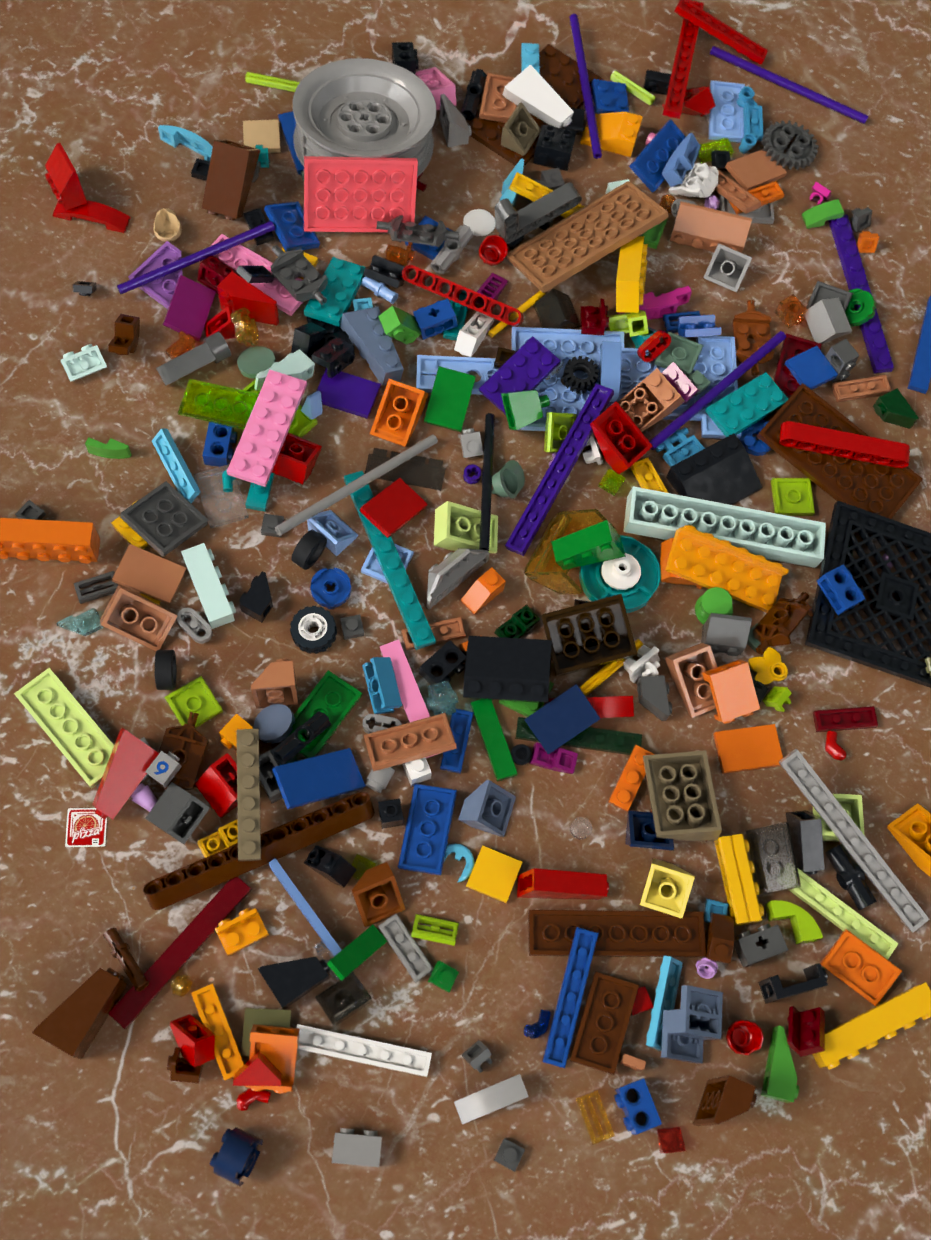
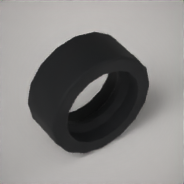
(309, 549)
(165, 669)

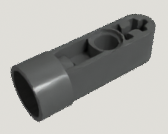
(211, 350)

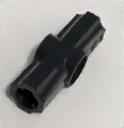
(473, 94)
(293, 745)
(850, 877)

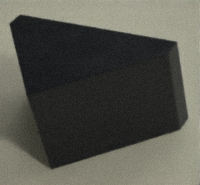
(307, 338)

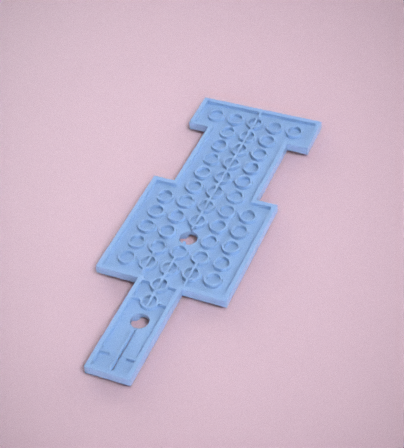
(714, 362)

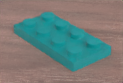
(343, 283)
(747, 405)

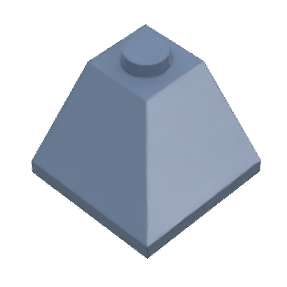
(488, 809)

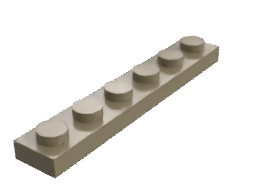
(248, 795)

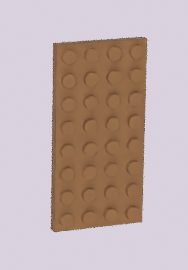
(586, 236)

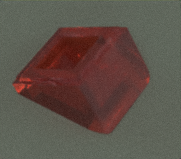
(670, 1140)

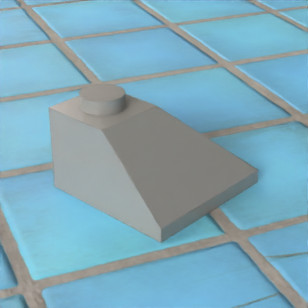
(453, 124)

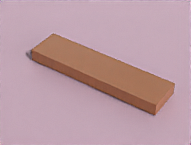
(736, 194)

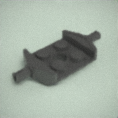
(416, 233)
(292, 265)

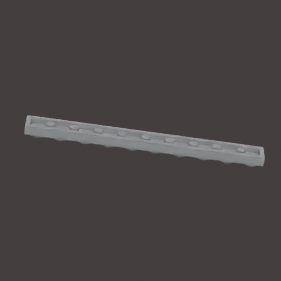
(854, 840)

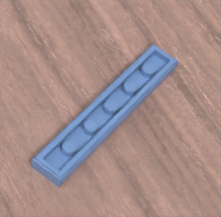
(304, 907)

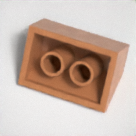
(276, 685)

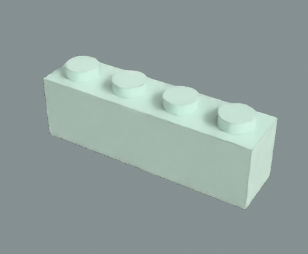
(208, 586)

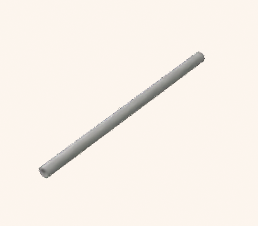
(355, 485)

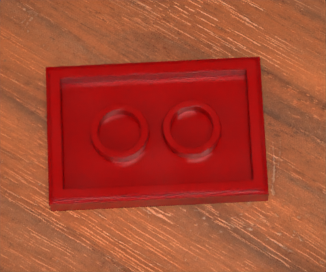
(393, 507)

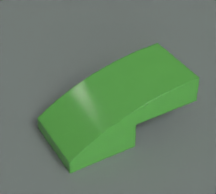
(819, 214)
(113, 449)

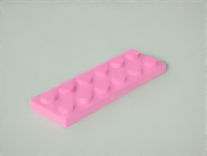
(243, 256)
(267, 428)

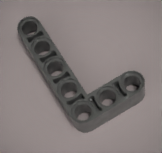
(515, 224)

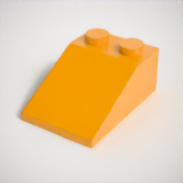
(616, 132)
(914, 835)

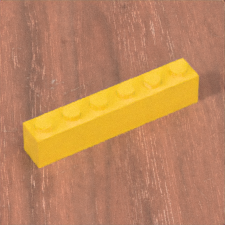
(874, 1024)

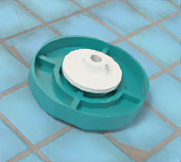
(632, 576)

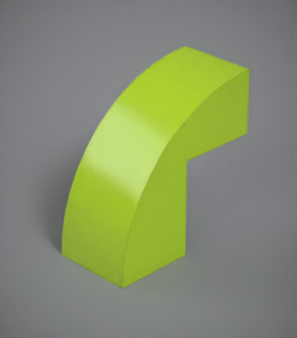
(803, 924)

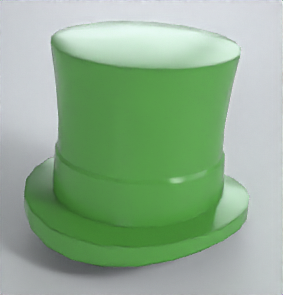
(713, 601)

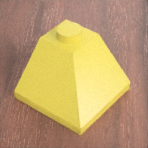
(667, 888)

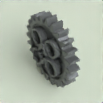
(801, 151)

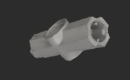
(451, 250)

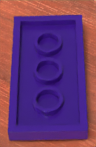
(521, 372)

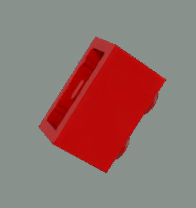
(220, 785)

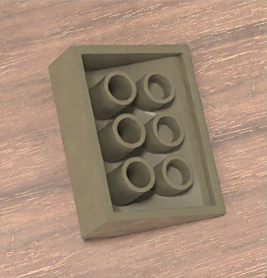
(682, 796)

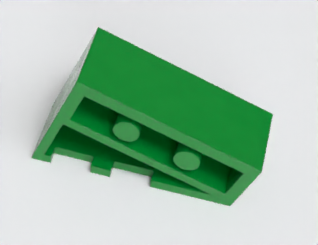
(588, 546)

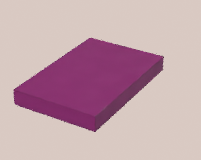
(189, 307)

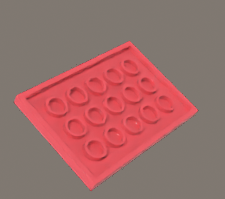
(357, 192)

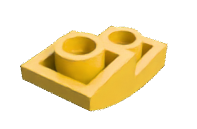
(220, 840)

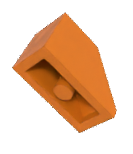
(483, 590)

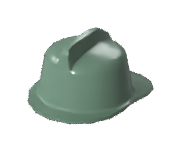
(508, 480)

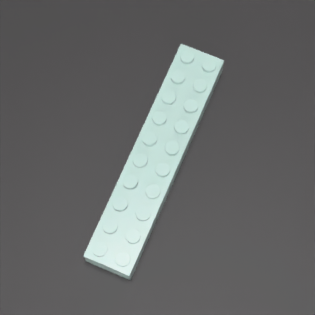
(760, 532)

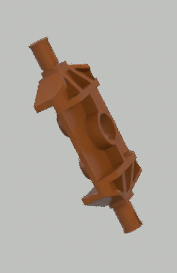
(755, 326)

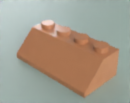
(707, 227)

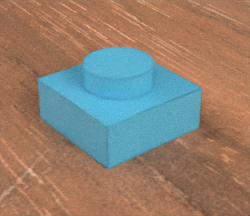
(363, 303)

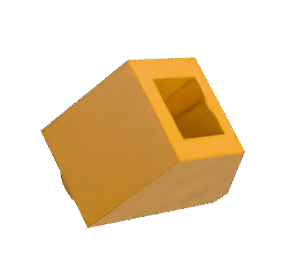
(229, 731)

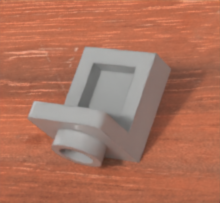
(471, 443)

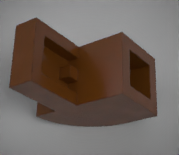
(126, 335)

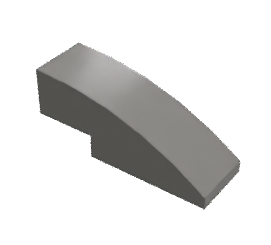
(491, 1099)

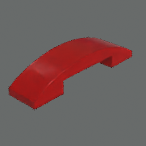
(95, 212)

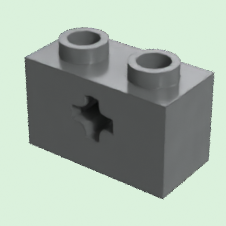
(772, 945)

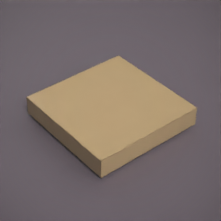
(262, 133)

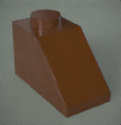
(720, 938)

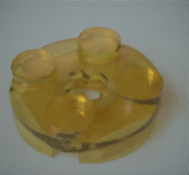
(246, 329)

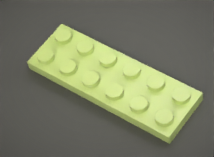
(67, 725)

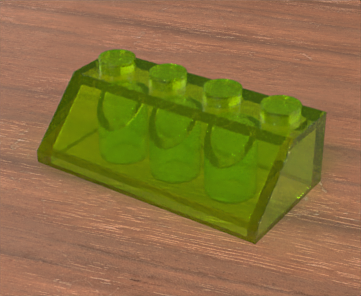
(217, 403)

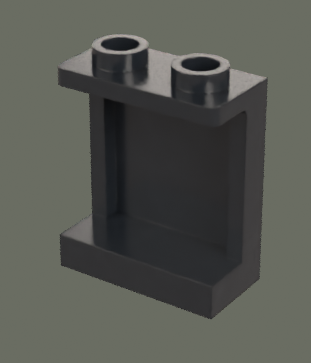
(773, 990)

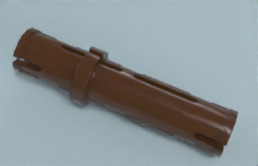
(121, 951)

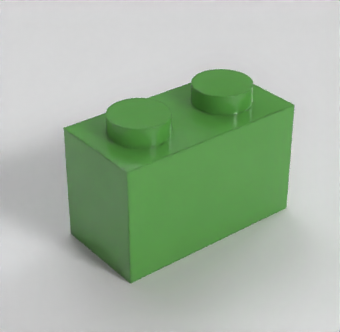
(399, 325)

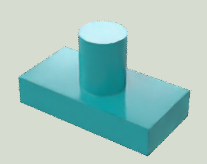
(259, 495)

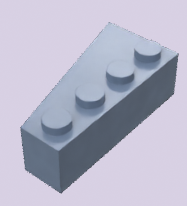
(372, 342)

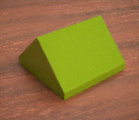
(556, 429)

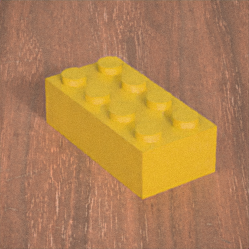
(631, 276)

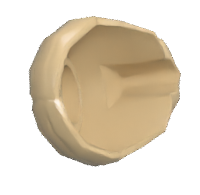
(167, 225)

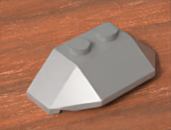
(452, 572)

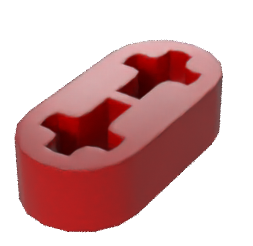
(654, 346)

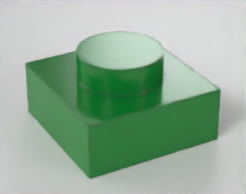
(443, 976)

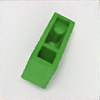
(780, 1073)

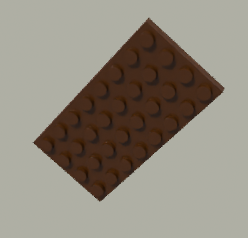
(563, 76)
(851, 481)

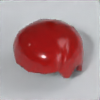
(493, 250)
(744, 1037)

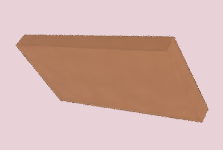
(409, 742)

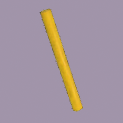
(525, 306)

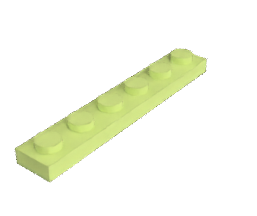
(843, 915)

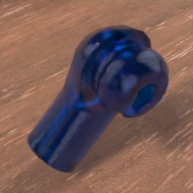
(538, 1028)

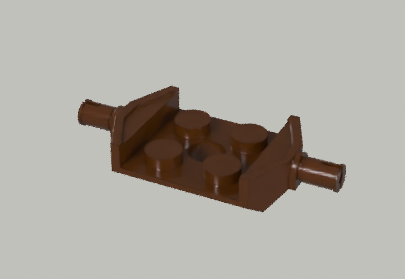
(781, 621)
(192, 744)

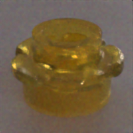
(181, 985)

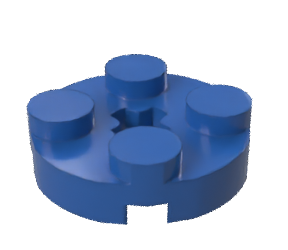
(754, 446)
(334, 598)

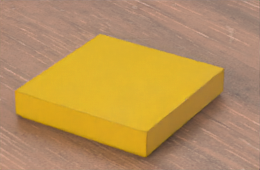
(494, 874)

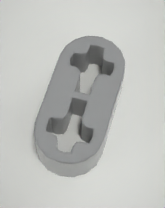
(379, 720)

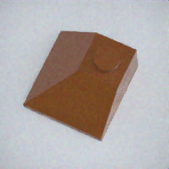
(377, 895)

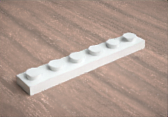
(363, 1050)

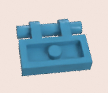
(685, 449)

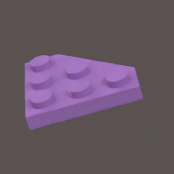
(164, 287)

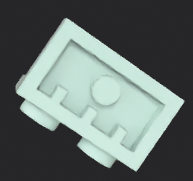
(83, 362)

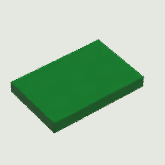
(449, 399)

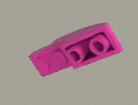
(664, 303)

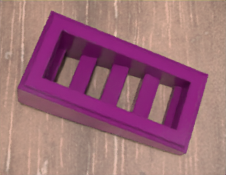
(497, 291)

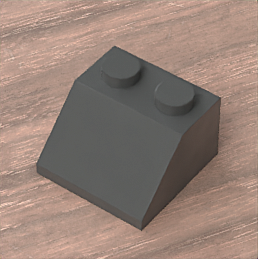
(726, 633)

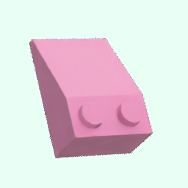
(438, 85)

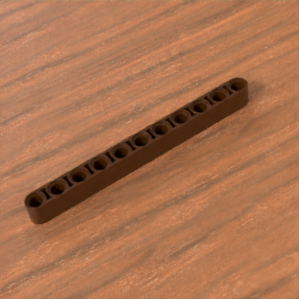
(274, 844)

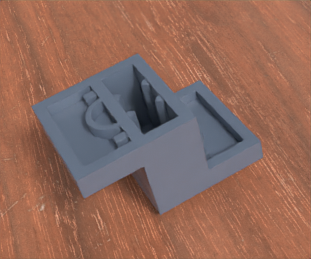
(692, 1024)

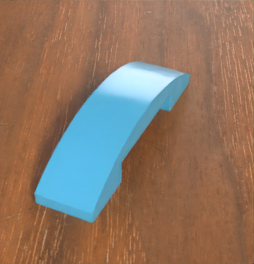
(175, 135)

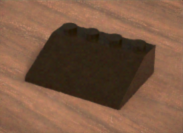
(589, 635)

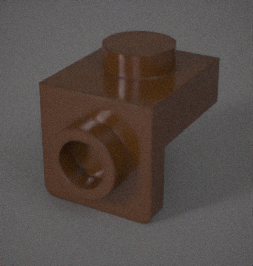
(182, 1070)

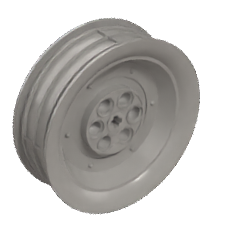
(364, 112)

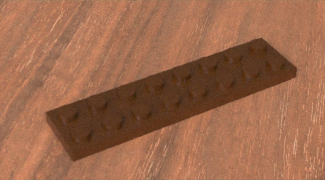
(619, 933)

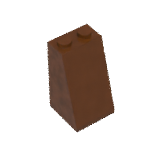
(229, 178)
(83, 1013)

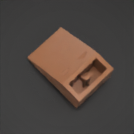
(651, 400)

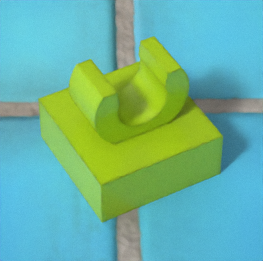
(778, 697)

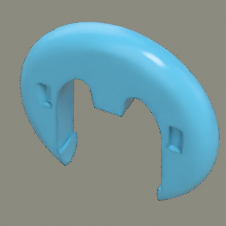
(462, 852)

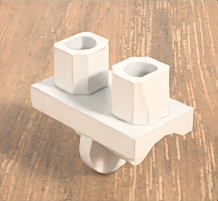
(593, 455)
(645, 666)

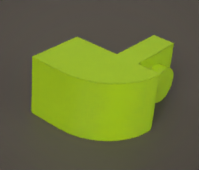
(630, 323)

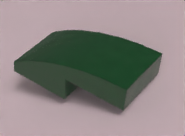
(519, 624)

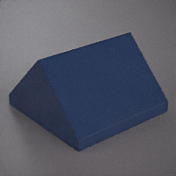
(642, 833)

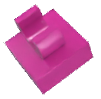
(821, 192)

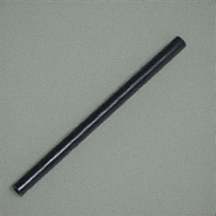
(487, 482)

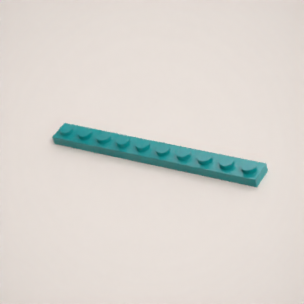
(394, 572)

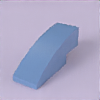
(681, 160)
(610, 367)

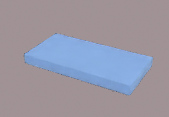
(726, 117)

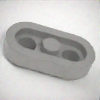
(195, 626)

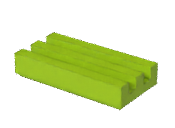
(434, 932)

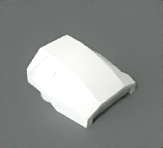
(697, 182)

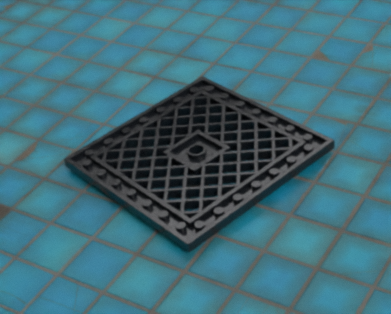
(836, 551)

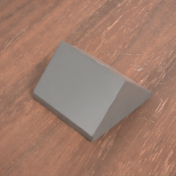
(727, 267)
(827, 320)

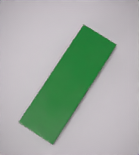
(357, 952)

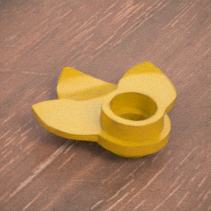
(766, 665)

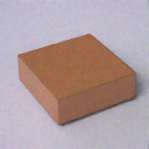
(632, 1062)

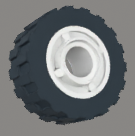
(309, 618)

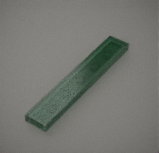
(590, 738)

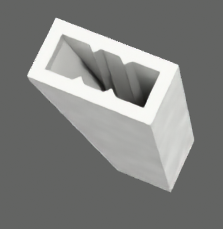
(538, 98)

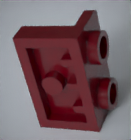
(212, 272)
(594, 319)
(806, 1031)

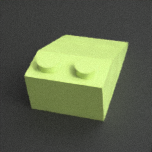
(460, 528)

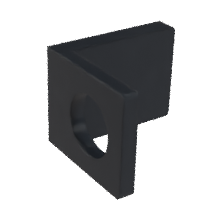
(577, 121)

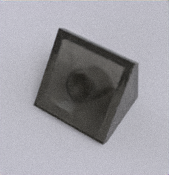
(556, 311)
(343, 999)

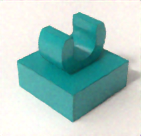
(263, 156)

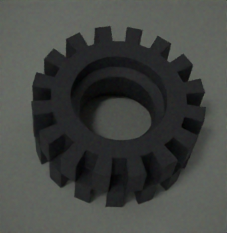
(582, 365)

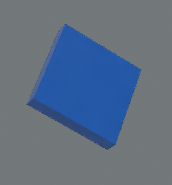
(811, 368)

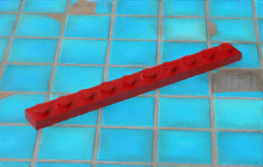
(681, 67)

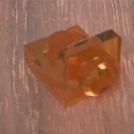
(400, 255)
(181, 346)

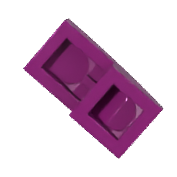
(558, 760)

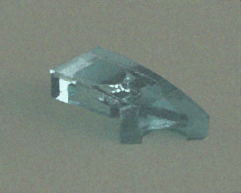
(82, 624)

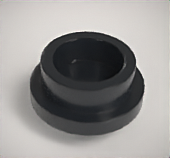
(521, 754)

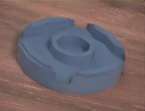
(274, 723)

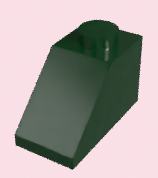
(895, 409)

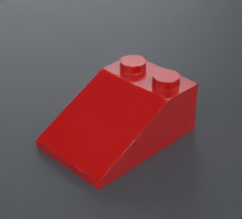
(239, 294)
(619, 438)

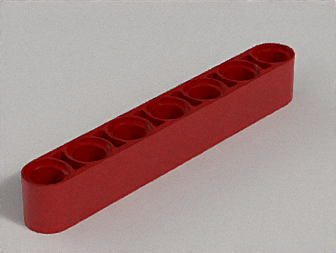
(456, 289)
(844, 444)

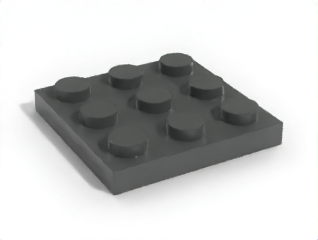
(164, 518)

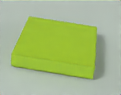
(792, 496)
(194, 698)

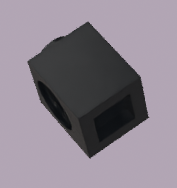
(390, 813)

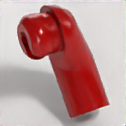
(833, 748)
(249, 1096)

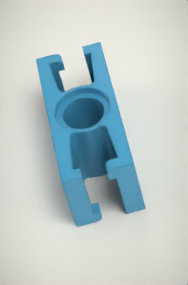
(382, 685)

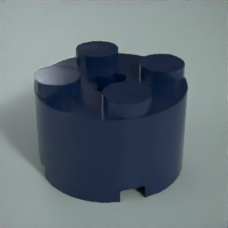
(236, 1155)

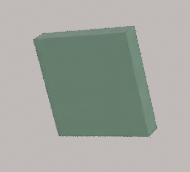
(682, 352)

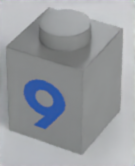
(164, 768)

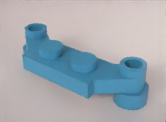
(752, 119)

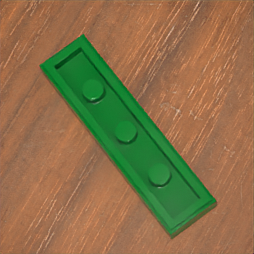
(493, 739)

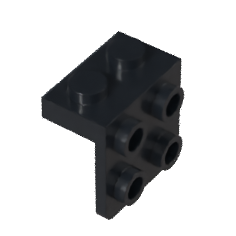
(554, 147)

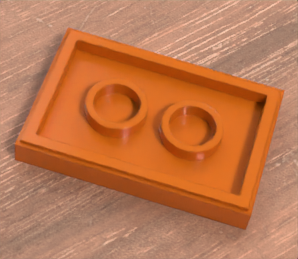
(748, 748)
(860, 967)

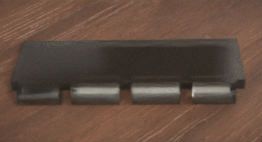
(412, 472)

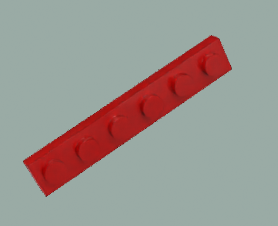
(721, 31)

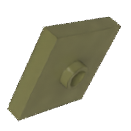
(267, 1017)

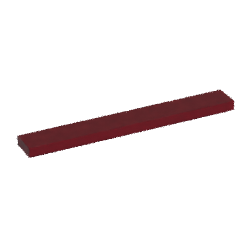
(180, 951)

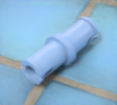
(380, 289)

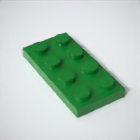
(330, 697)

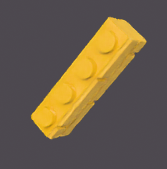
(738, 879)

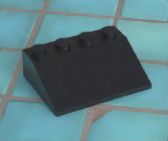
(716, 473)
(507, 669)

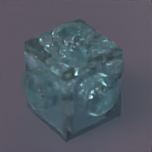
(441, 698)

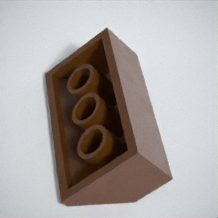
(724, 1100)

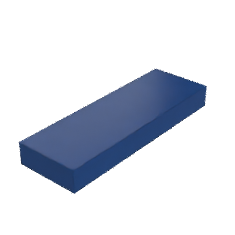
(460, 728)

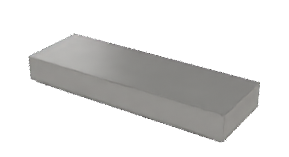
(405, 948)

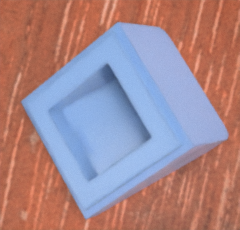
(313, 405)

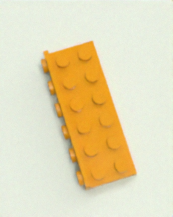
(722, 565)

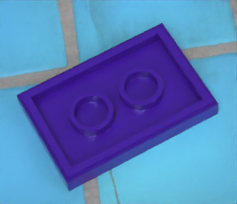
(349, 393)

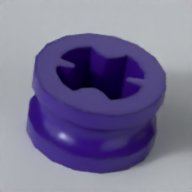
(468, 470)

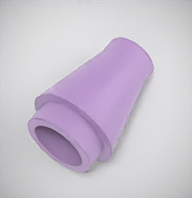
(144, 797)

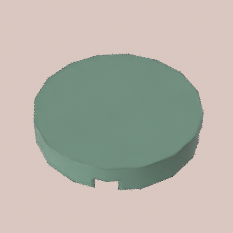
(255, 360)

